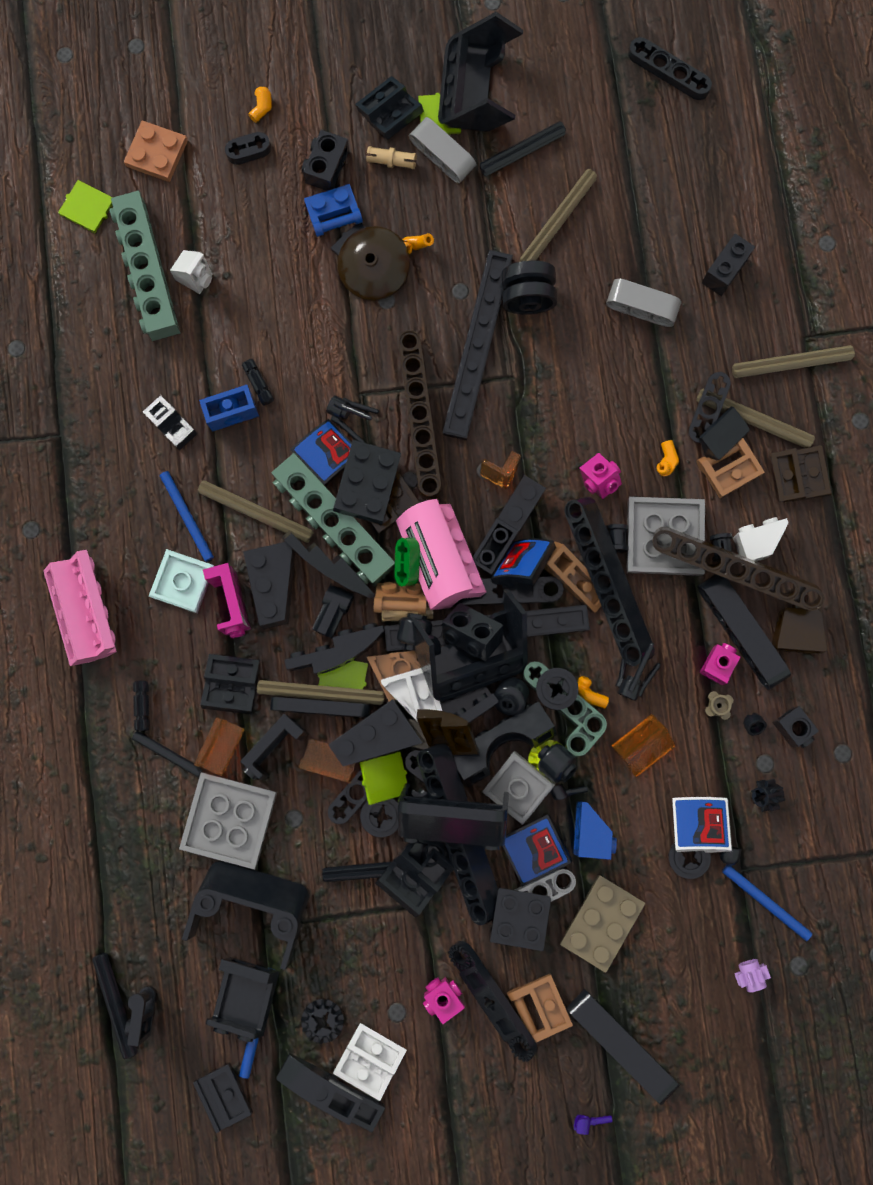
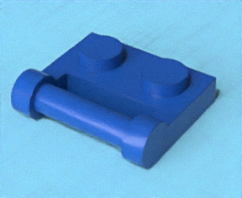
(331, 204)

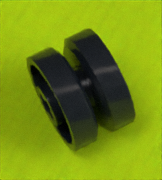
(529, 287)

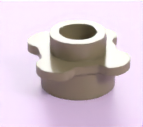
(726, 702)

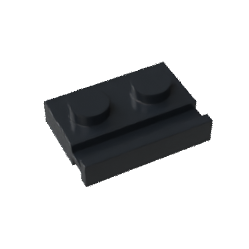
(223, 1097)

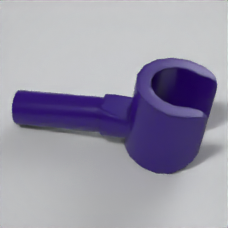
(583, 1122)

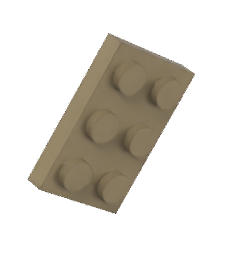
(602, 923)

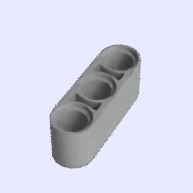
(442, 150)
(643, 302)
(549, 883)

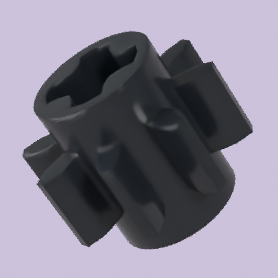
(768, 795)

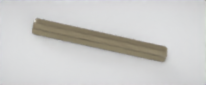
(559, 216)
(793, 361)
(763, 421)
(255, 511)
(320, 692)

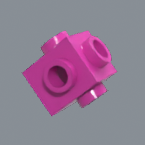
(600, 476)
(447, 1008)

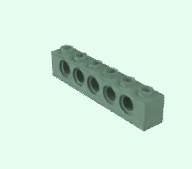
(133, 207)
(295, 470)

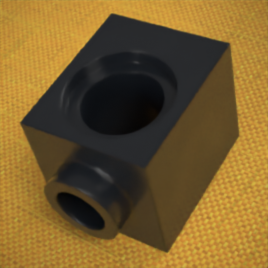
(786, 721)

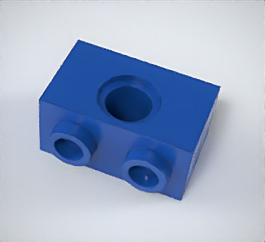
(229, 408)

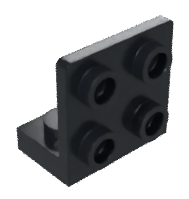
(470, 704)
(520, 919)

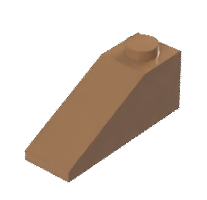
(573, 576)

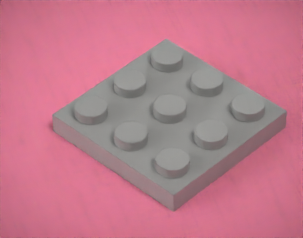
(648, 515)
(228, 820)

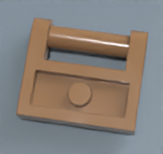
(734, 474)
(397, 598)
(547, 1004)

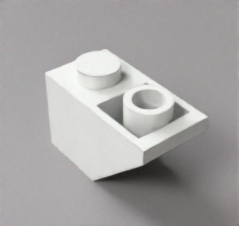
(192, 271)
(760, 541)

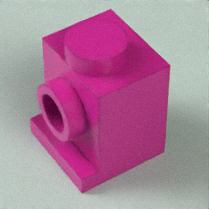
(712, 667)

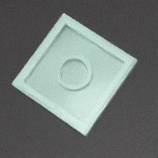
(180, 581)

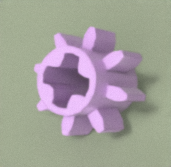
(752, 975)

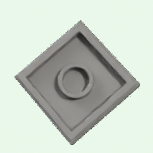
(525, 786)

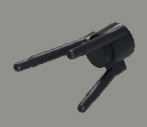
(341, 408)
(631, 686)

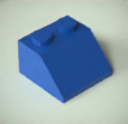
(592, 835)

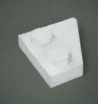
(411, 692)

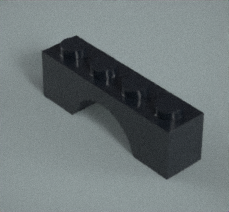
(529, 726)

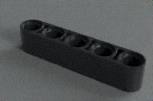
(744, 631)
(622, 1047)

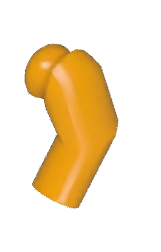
(264, 104)
(418, 242)
(669, 460)
(588, 695)

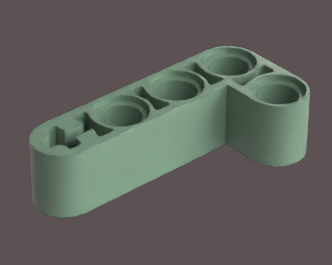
(580, 721)

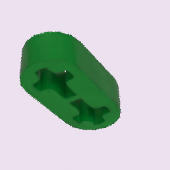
(407, 561)

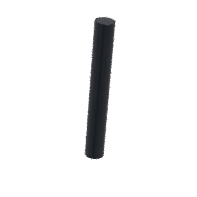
(167, 753)

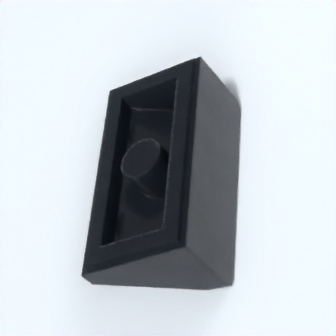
(723, 434)

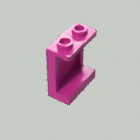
(227, 577)

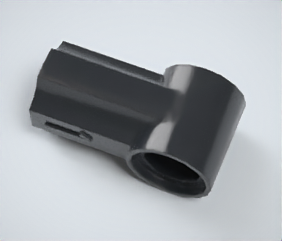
(335, 605)

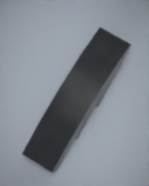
(336, 569)

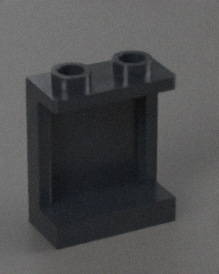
(268, 743)
(243, 999)

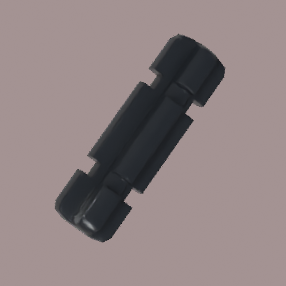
(257, 382)
(141, 705)

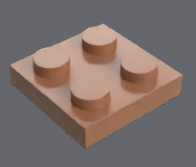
(155, 151)

